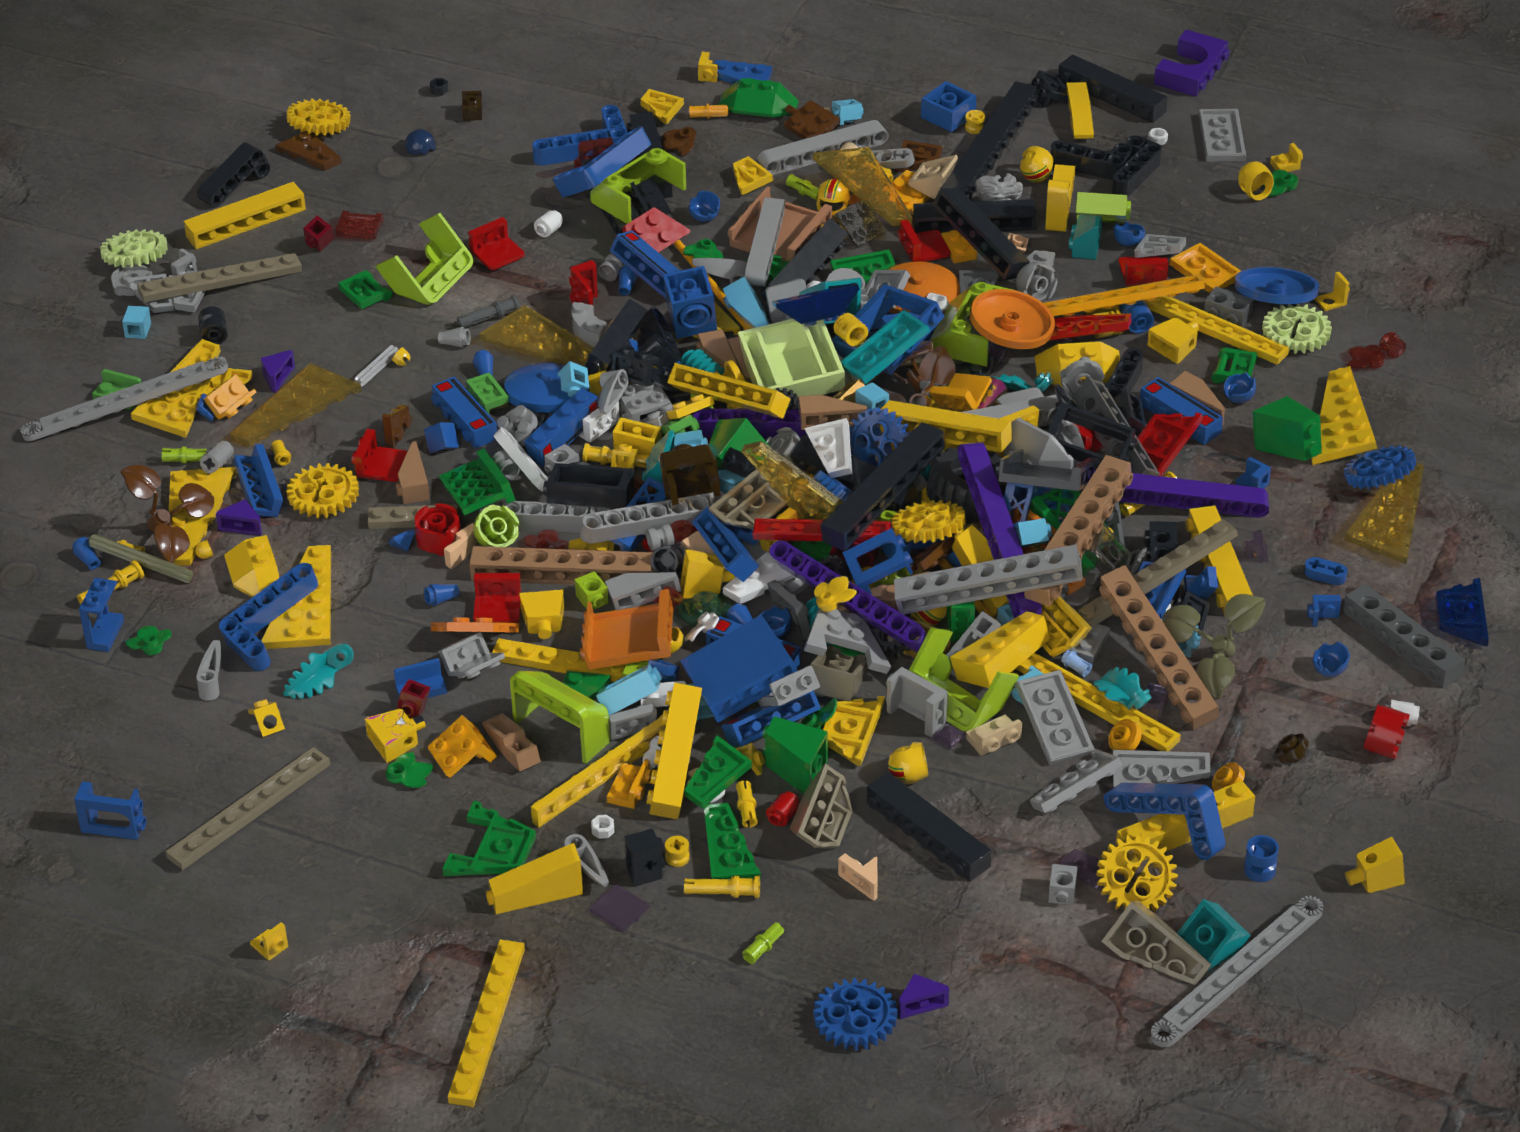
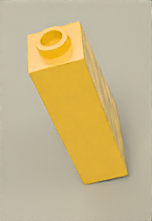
(973, 548)
(538, 881)

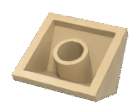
(932, 175)

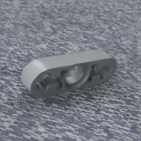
(898, 158)

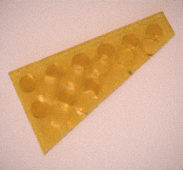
(866, 179)
(537, 336)
(298, 400)
(793, 485)
(1389, 518)

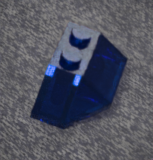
(818, 305)

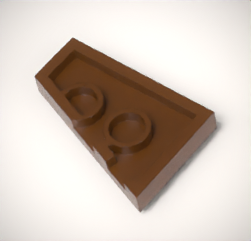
(310, 149)

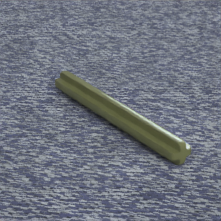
(144, 559)

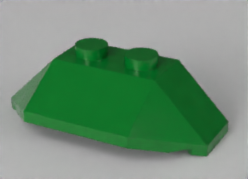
(758, 98)

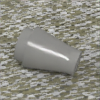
(455, 337)

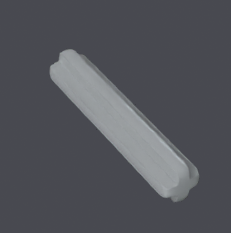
(376, 365)

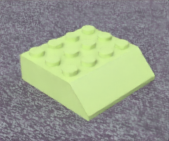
(792, 358)

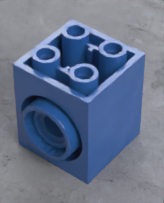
(690, 302)

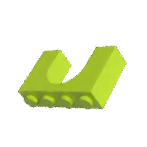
(1110, 206)

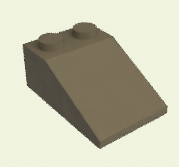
(839, 674)

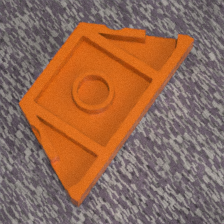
(480, 625)

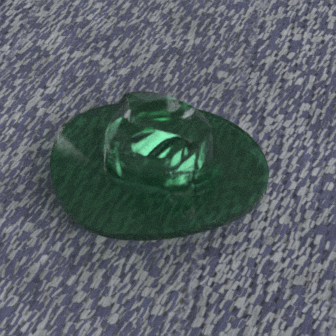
(702, 602)

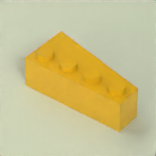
(1001, 650)

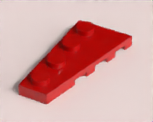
(1090, 324)

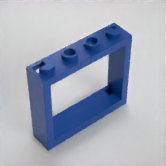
(880, 305)

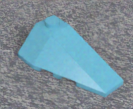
(745, 303)

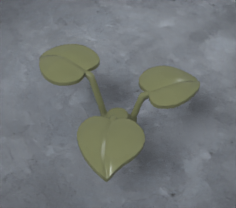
(1218, 672)

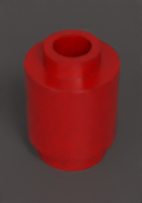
(782, 809)

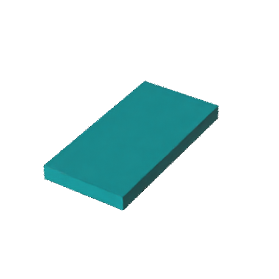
(884, 346)

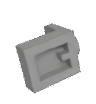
(185, 264)

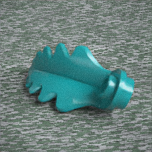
(1016, 383)
(319, 671)
(1123, 688)

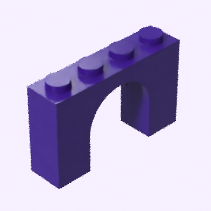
(1192, 78)

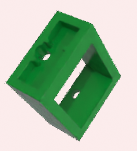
(960, 618)

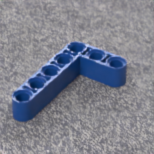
(565, 147)
(603, 165)
(245, 621)
(1192, 800)

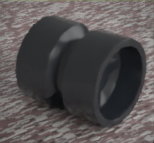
(212, 325)
(668, 559)

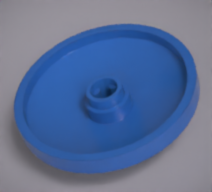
(1276, 285)
(537, 387)

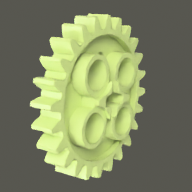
(133, 248)
(1310, 333)

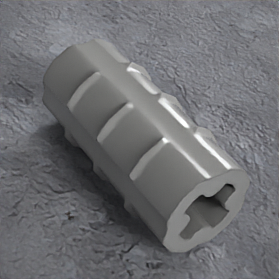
(216, 457)

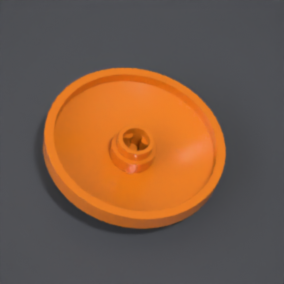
(927, 279)
(1012, 319)

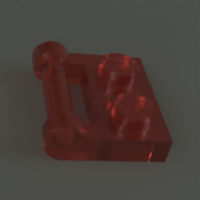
(595, 146)
(359, 225)

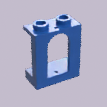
(898, 561)
(107, 624)
(87, 807)

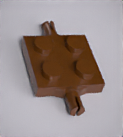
(810, 120)

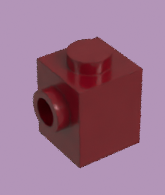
(318, 233)
(413, 698)

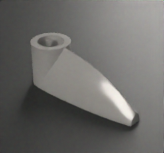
(723, 268)
(613, 387)
(209, 671)
(589, 861)

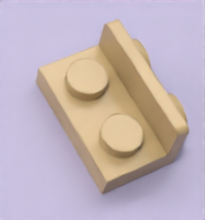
(994, 734)

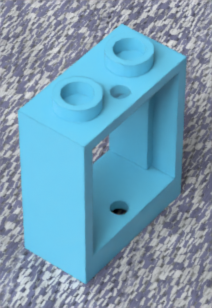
(629, 689)

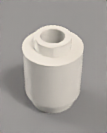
(548, 223)
(1406, 707)

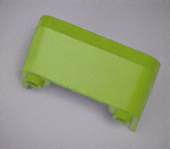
(611, 191)
(448, 264)
(955, 332)
(538, 688)
(963, 708)

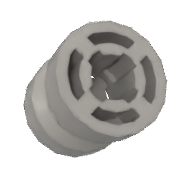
(610, 268)
(506, 464)
(659, 537)

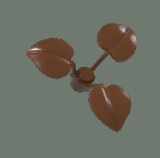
(935, 367)
(913, 376)
(170, 540)

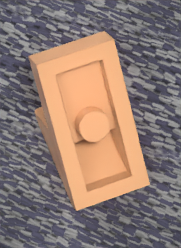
(859, 876)

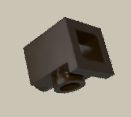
(472, 105)

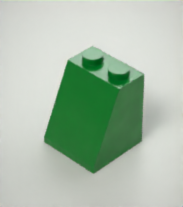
(1287, 429)
(733, 434)
(795, 751)

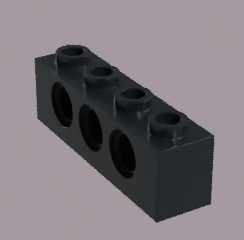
(1161, 540)

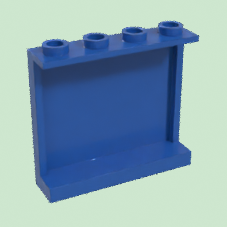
(738, 667)

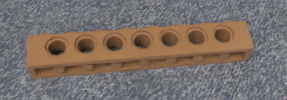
(1087, 516)
(557, 565)
(1122, 582)

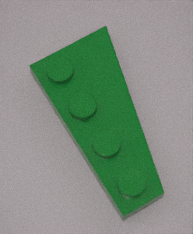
(727, 845)

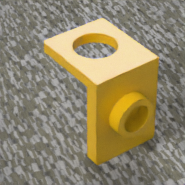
(1339, 293)
(261, 710)
(273, 940)

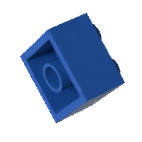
(947, 106)

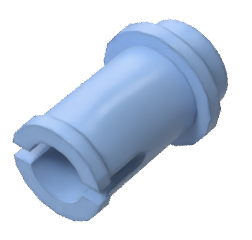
(1073, 661)

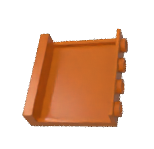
(627, 634)

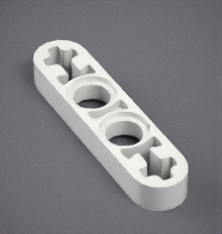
(521, 458)

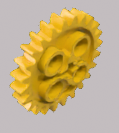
(318, 116)
(322, 490)
(928, 521)
(1117, 863)

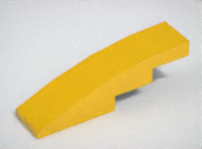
(1080, 110)

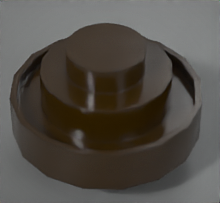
(1292, 748)

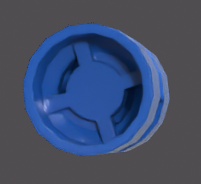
(1140, 314)
(1261, 858)

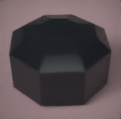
(438, 86)

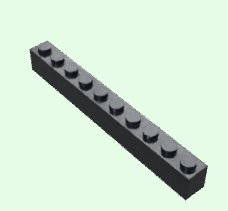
(993, 138)

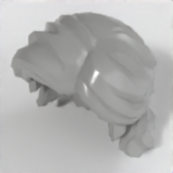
(991, 189)

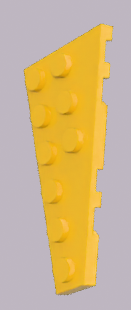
(177, 409)
(1343, 419)
(196, 528)
(309, 619)

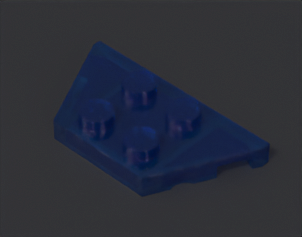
(1463, 612)

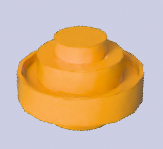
(1125, 735)
(1227, 775)

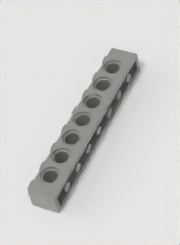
(988, 579)

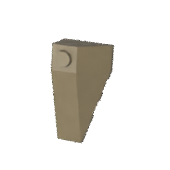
(1149, 941)

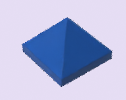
(204, 410)
(402, 540)

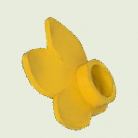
(832, 594)

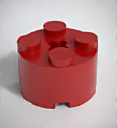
(436, 528)
(1386, 731)

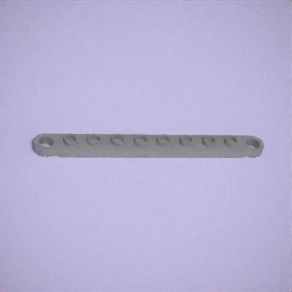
(124, 398)
(1236, 971)

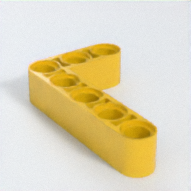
(1059, 198)

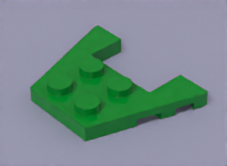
(501, 849)

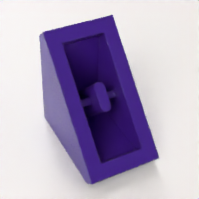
(277, 368)
(239, 519)
(922, 996)

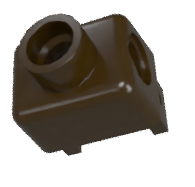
(689, 472)

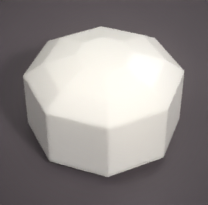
(1158, 135)
(602, 826)

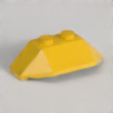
(1062, 355)
(252, 565)
(1064, 627)

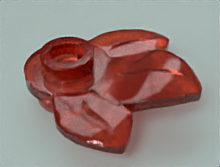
(1363, 357)
(545, 540)

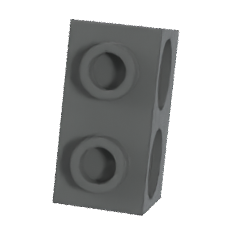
(1229, 306)

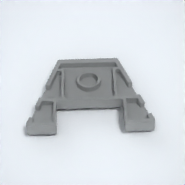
(845, 631)

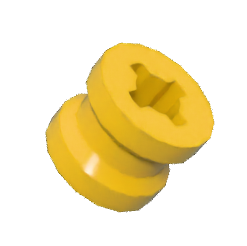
(974, 121)
(677, 851)

